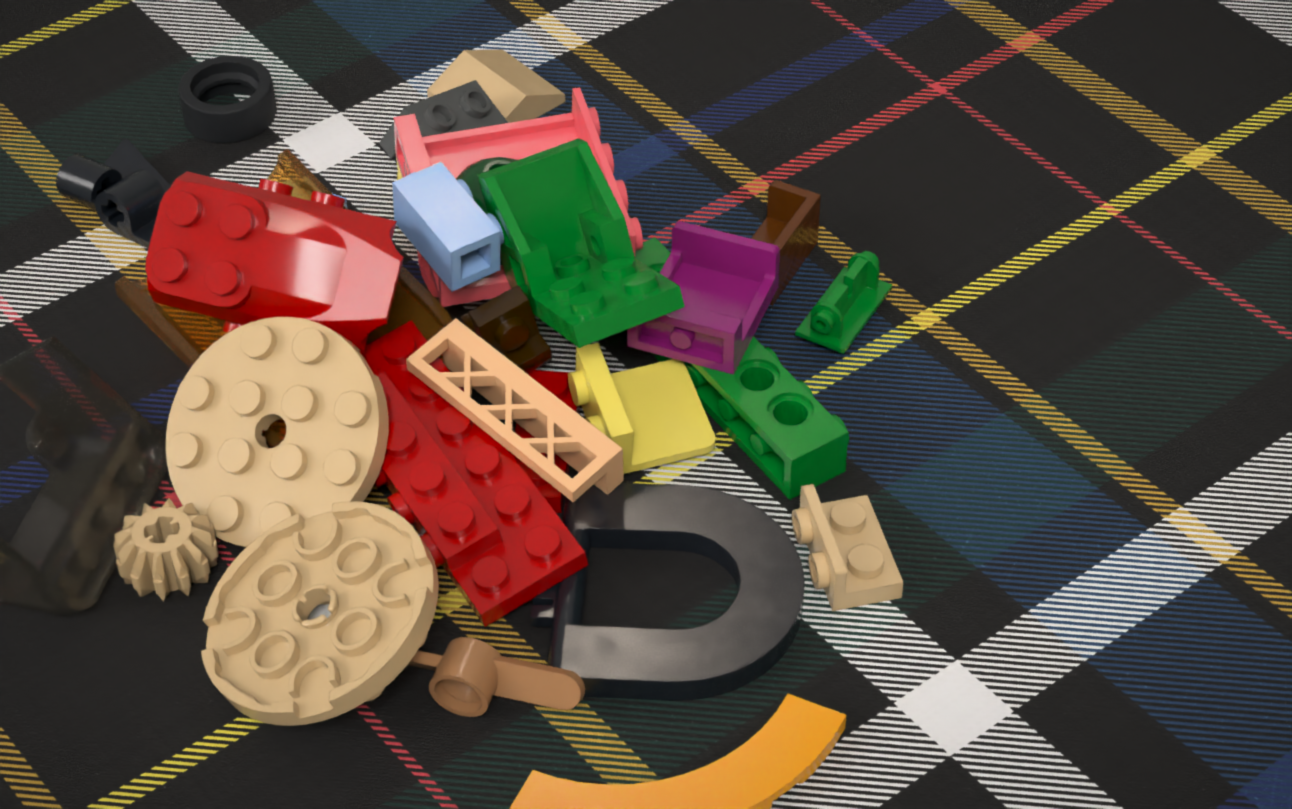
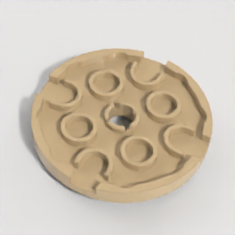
(242, 386)
(312, 670)

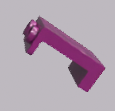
(725, 294)

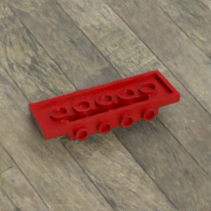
(465, 491)

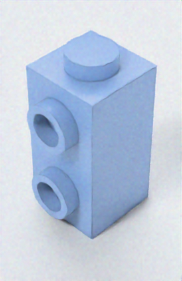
(447, 226)

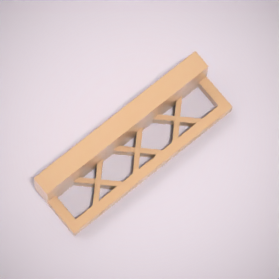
(525, 401)

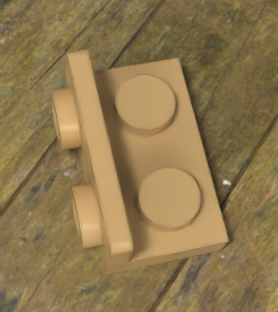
(846, 550)

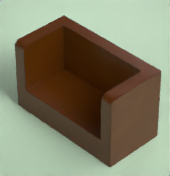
(790, 225)

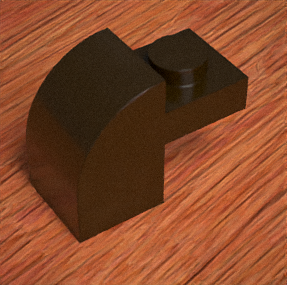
(511, 329)

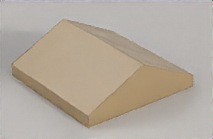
(508, 83)

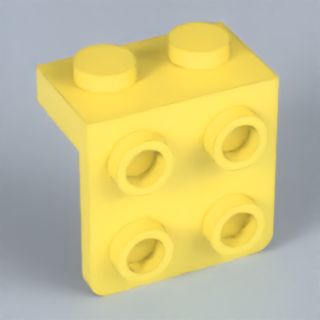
(642, 409)

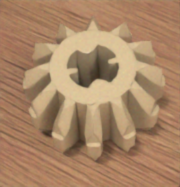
(166, 549)

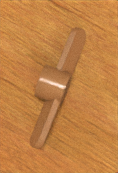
(475, 672)

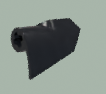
(121, 190)

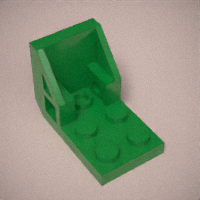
(572, 246)

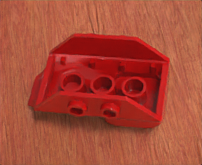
(270, 255)

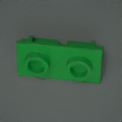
(846, 304)

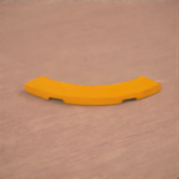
(747, 778)

